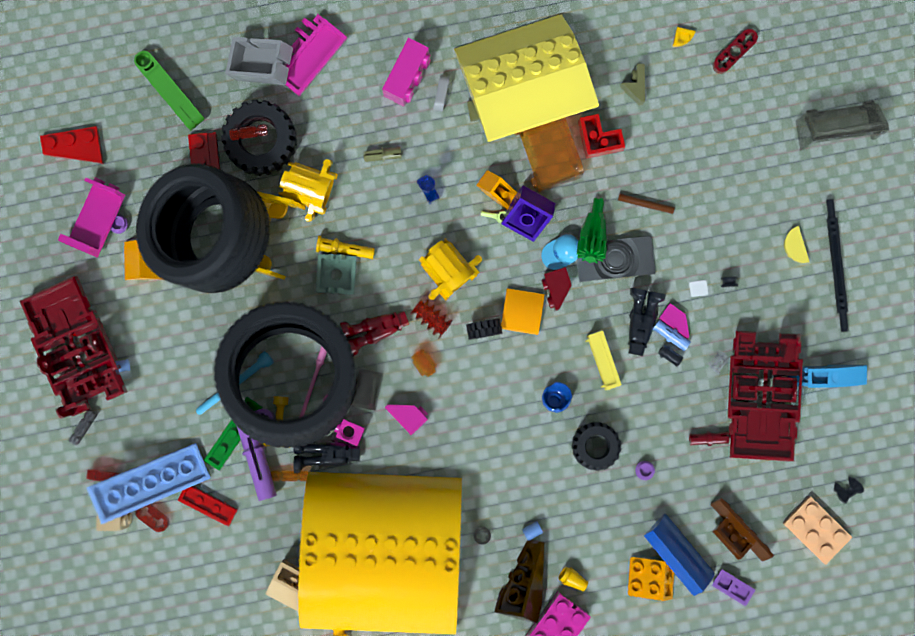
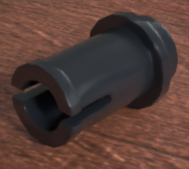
(670, 355)

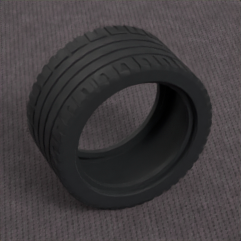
(271, 321)

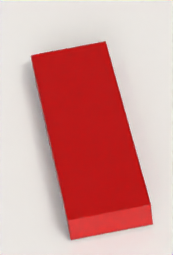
(208, 505)

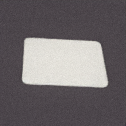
(698, 288)

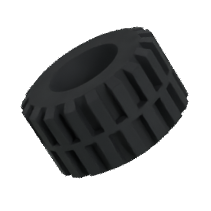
(613, 446)

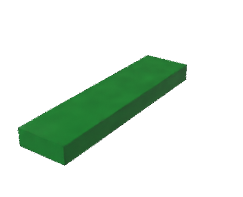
(227, 441)

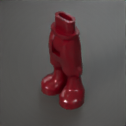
(376, 328)

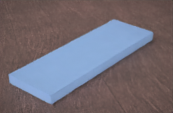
(148, 483)

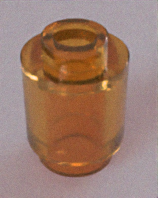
(424, 363)

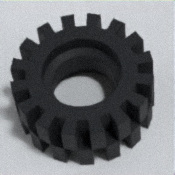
(484, 329)

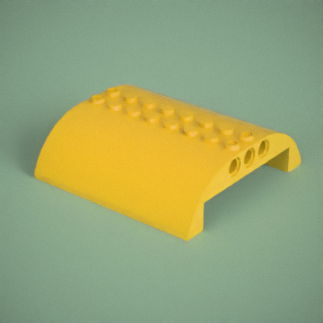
(380, 553)

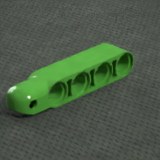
(168, 89)

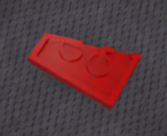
(74, 144)

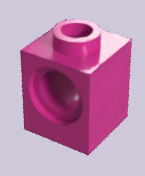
(358, 432)

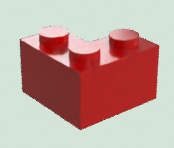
(597, 142)

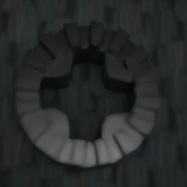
(729, 281)

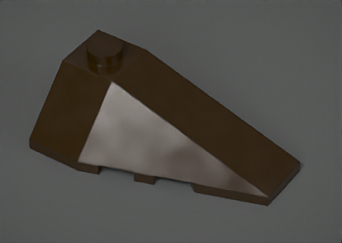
(524, 590)

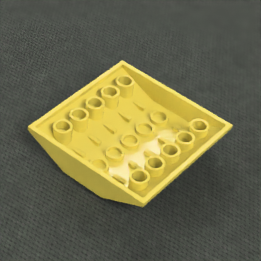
(526, 77)

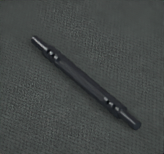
(837, 265)

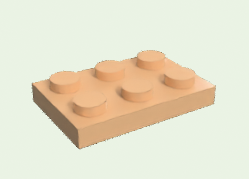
(817, 530)

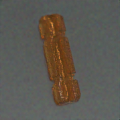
(289, 475)

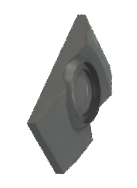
(623, 259)

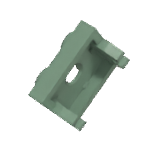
(326, 265)

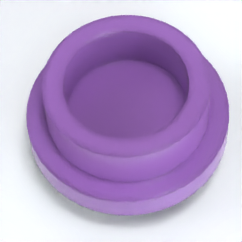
(119, 225)
(644, 470)

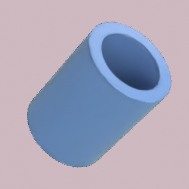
(532, 530)

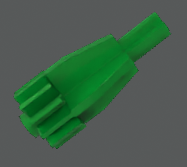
(593, 235)

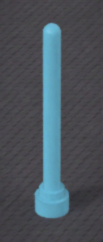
(263, 361)

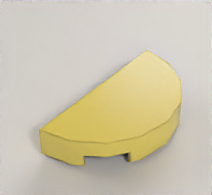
(795, 246)

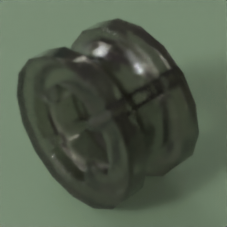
(485, 530)

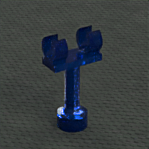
(427, 185)

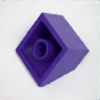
(528, 213)

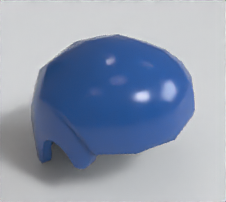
(557, 397)

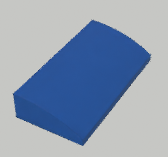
(680, 555)

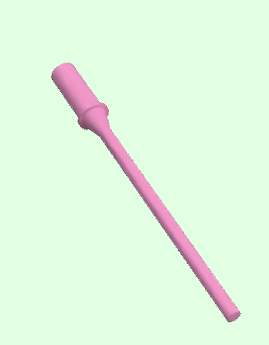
(319, 362)

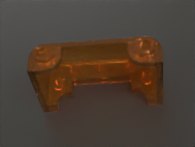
(551, 154)

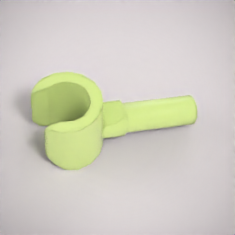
(493, 215)

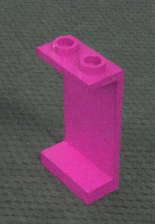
(95, 218)

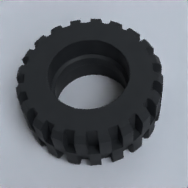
(277, 155)

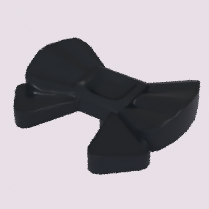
(854, 488)

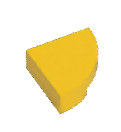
(682, 36)

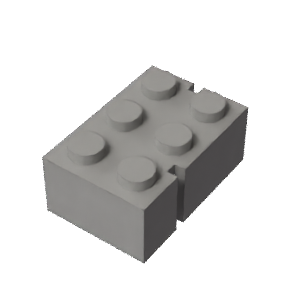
(259, 60)

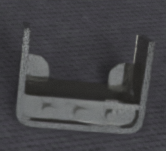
(841, 124)

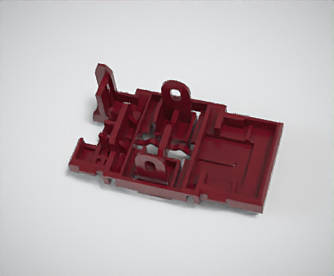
(59, 314)
(764, 431)

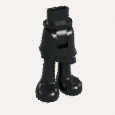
(332, 455)

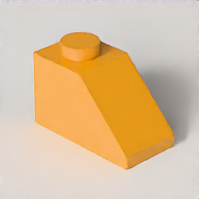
(497, 189)

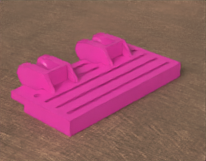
(312, 54)

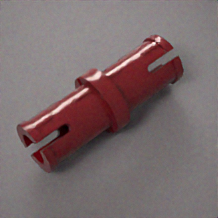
(708, 438)

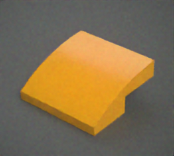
(522, 311)

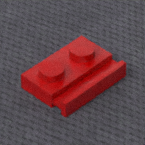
(204, 149)

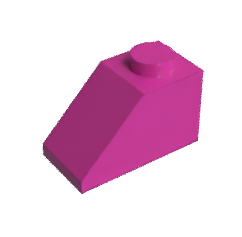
(408, 416)

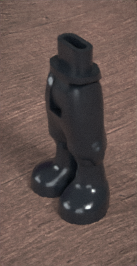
(642, 323)

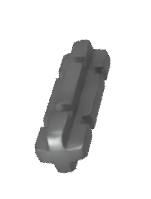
(82, 427)

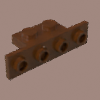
(736, 534)

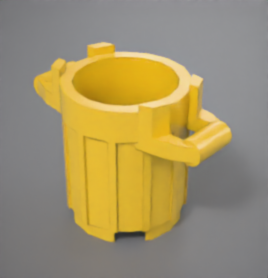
(308, 186)
(448, 268)

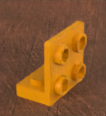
(650, 579)

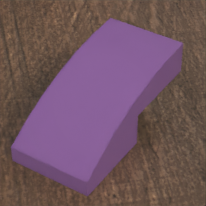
(733, 587)

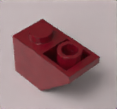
(558, 286)

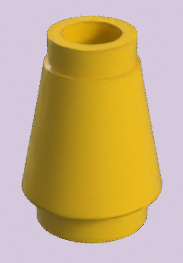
(573, 579)

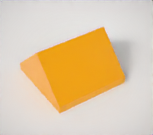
(134, 264)

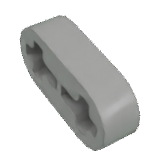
(441, 93)

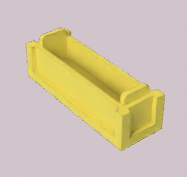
(604, 360)

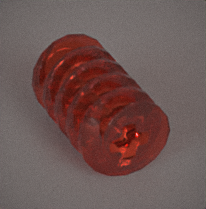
(431, 317)

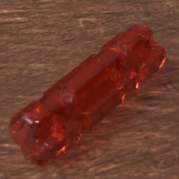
(248, 132)

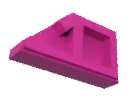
(675, 319)

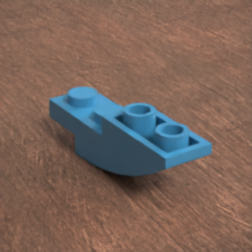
(833, 376)

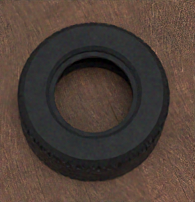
(167, 223)

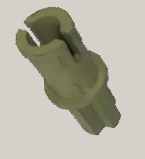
(382, 154)

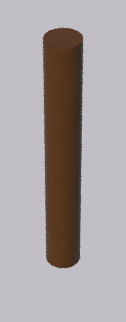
(646, 203)

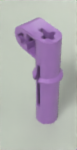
(264, 488)

